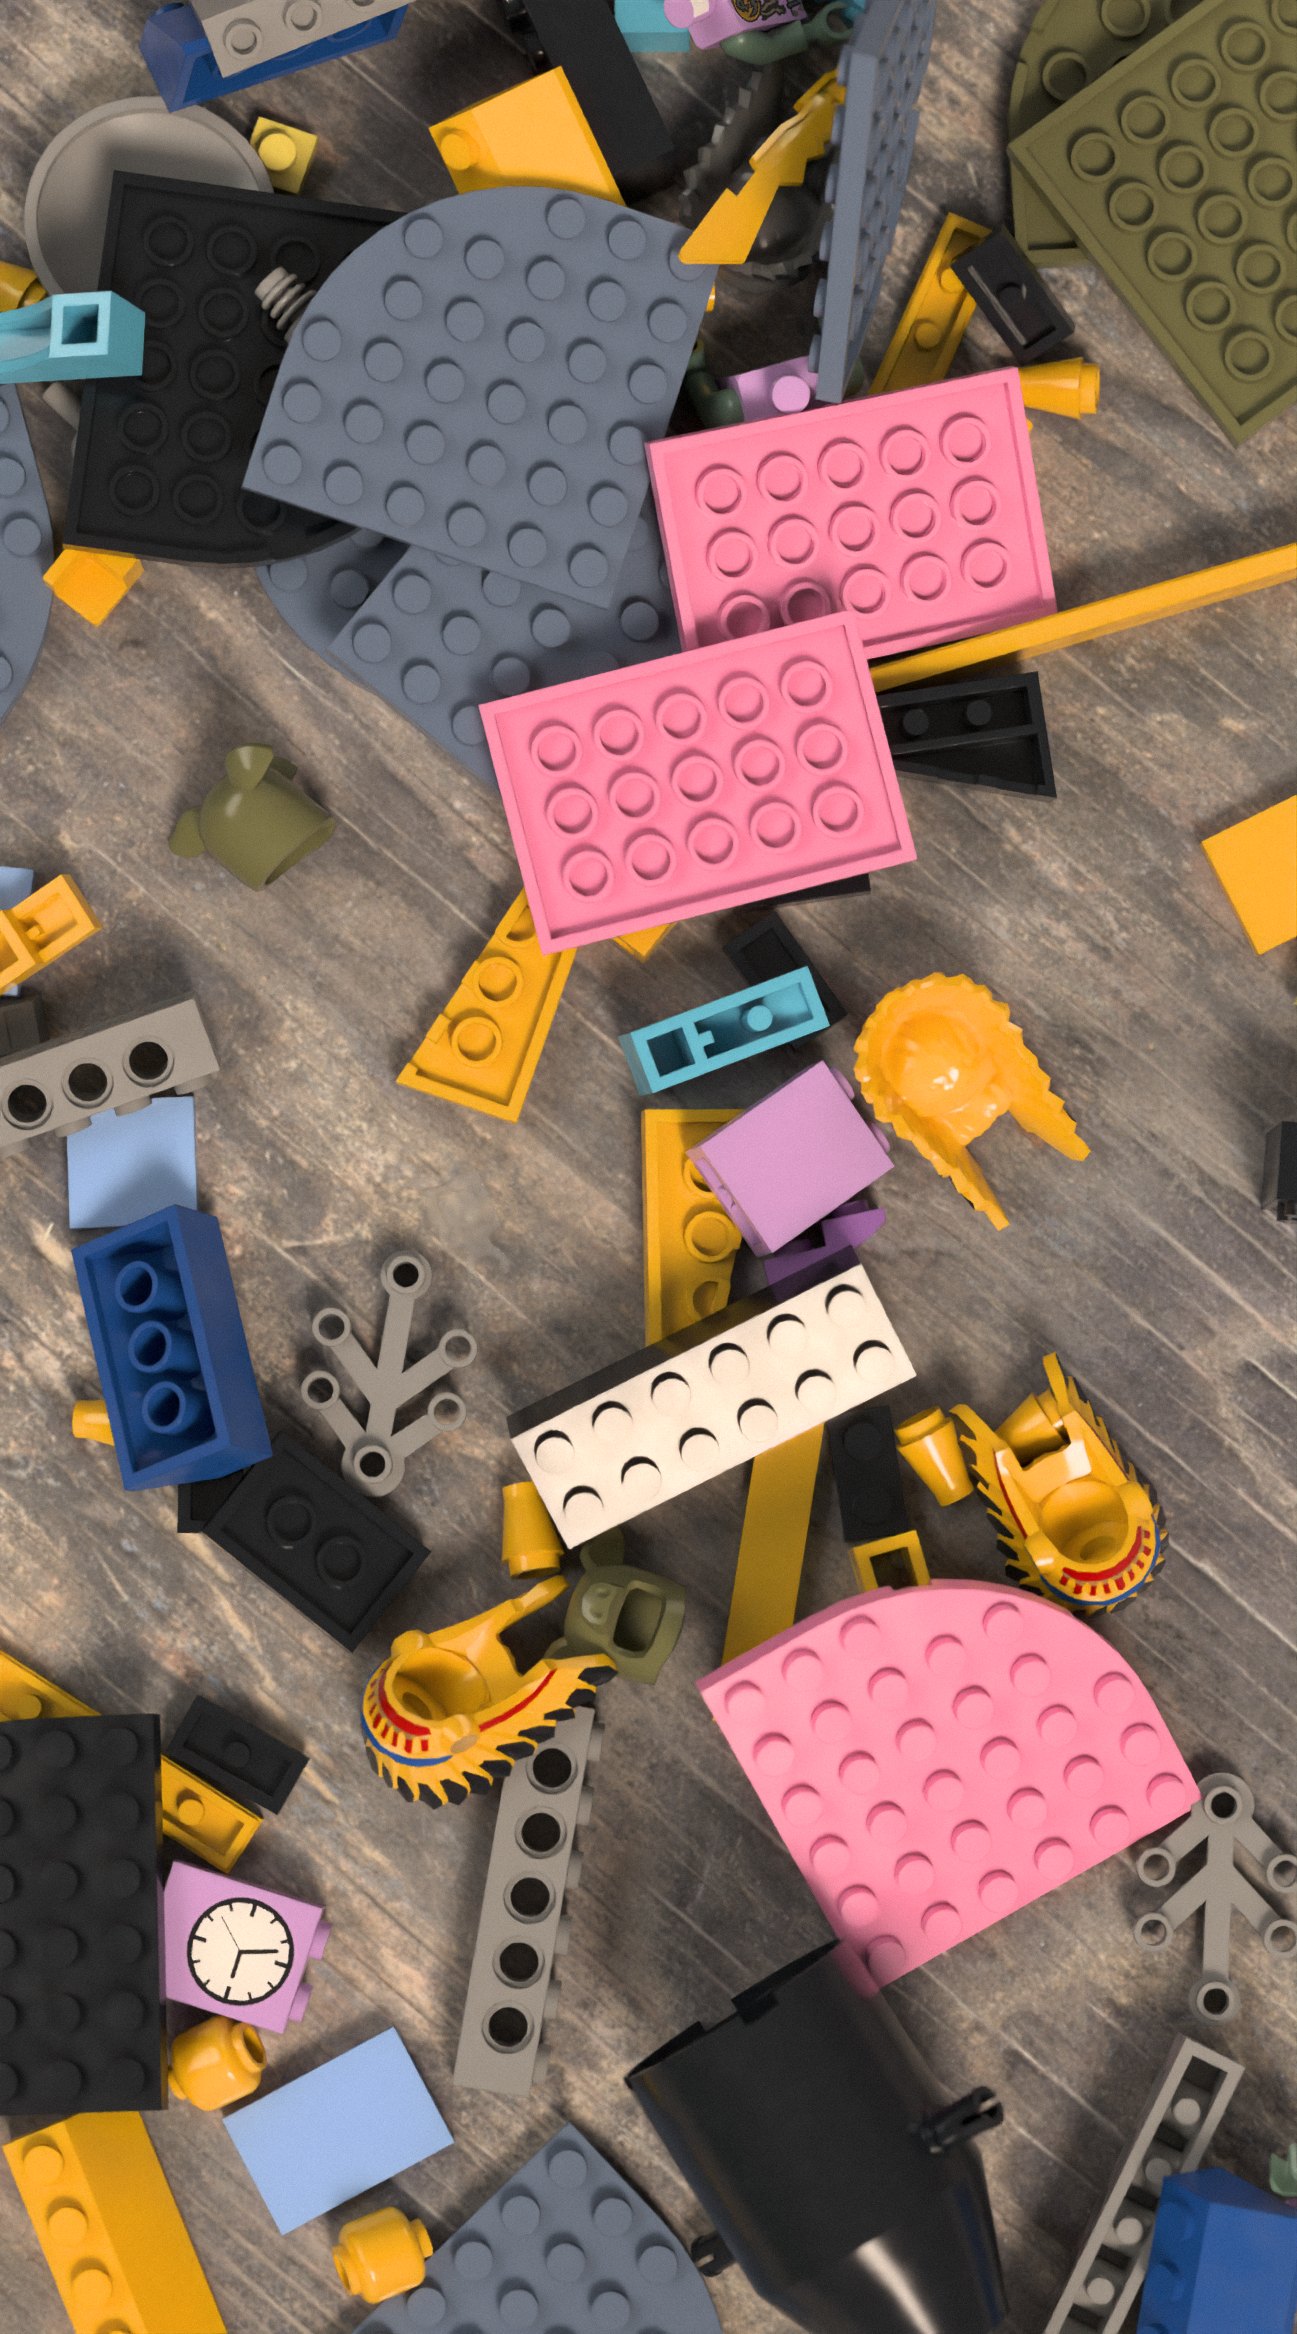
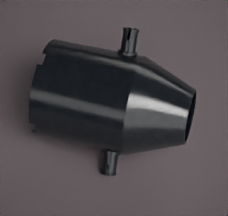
(831, 2156)

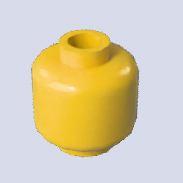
(216, 2062)
(381, 2254)

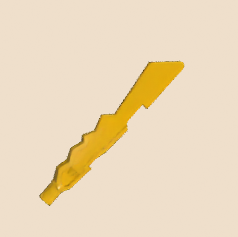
(781, 161)

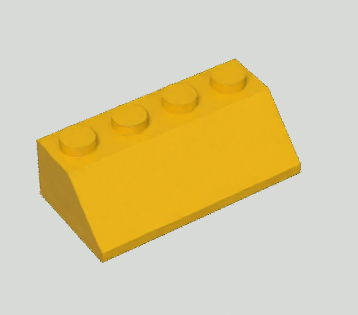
(526, 139)
(112, 2227)

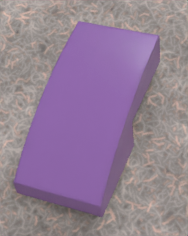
(849, 1225)

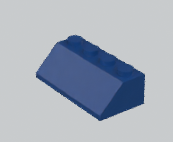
(188, 72)
(171, 1350)
(1220, 2259)

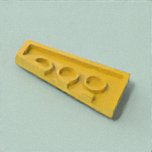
(495, 1024)
(685, 1228)

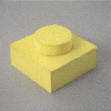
(285, 154)

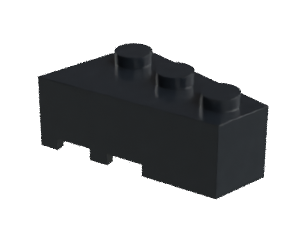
(973, 736)

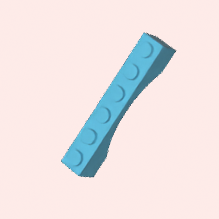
(72, 339)

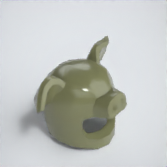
(254, 819)
(621, 1612)

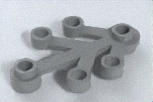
(387, 1384)
(1218, 1886)

